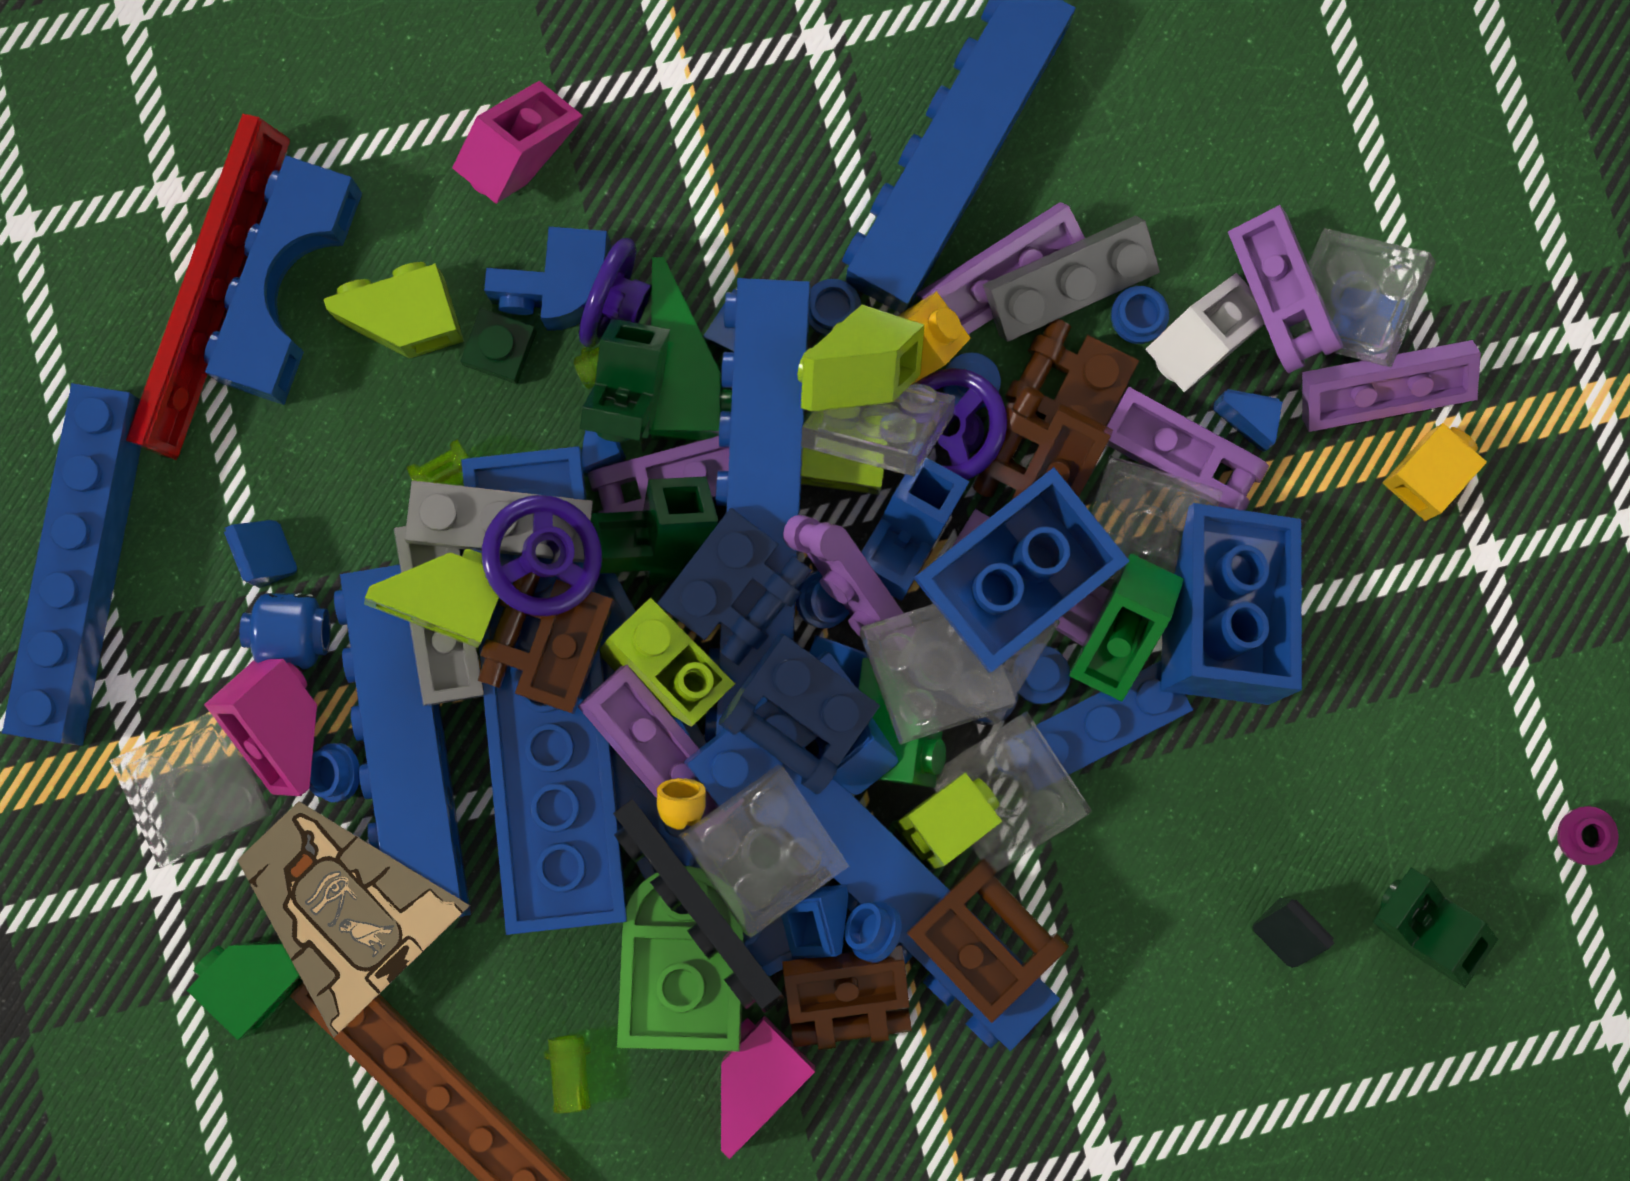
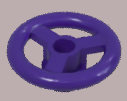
(614, 294)
(971, 426)
(560, 543)

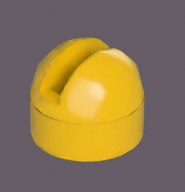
(681, 802)

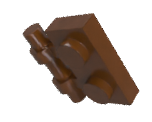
(1093, 377)
(1068, 444)
(559, 654)
(846, 999)

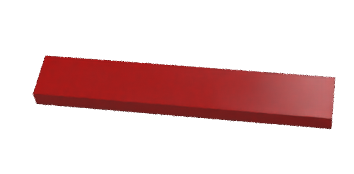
(199, 307)

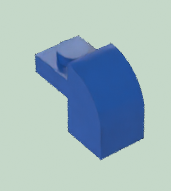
(563, 288)
(912, 525)

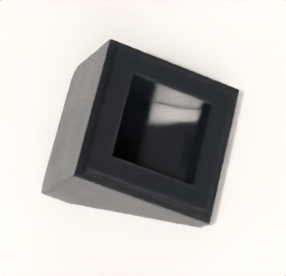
(1292, 932)

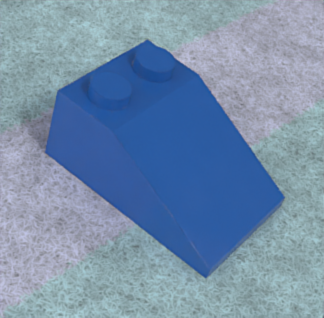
(1021, 570)
(1237, 608)

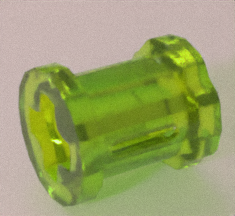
(443, 468)

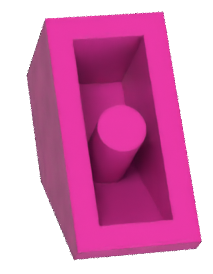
(515, 141)
(270, 723)
(758, 1081)

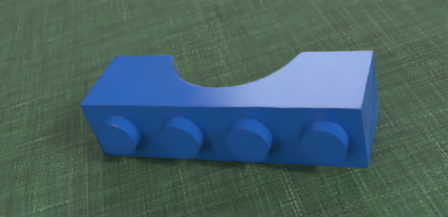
(304, 213)

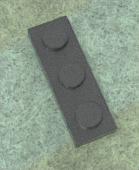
(1071, 278)

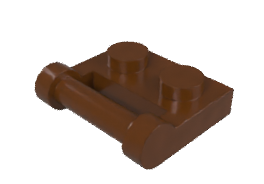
(973, 955)

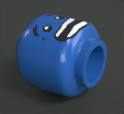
(287, 629)

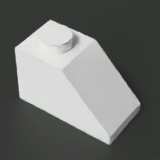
(1207, 333)

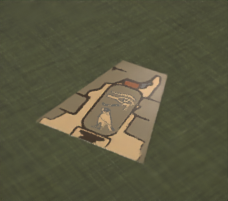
(343, 910)

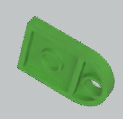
(667, 984)

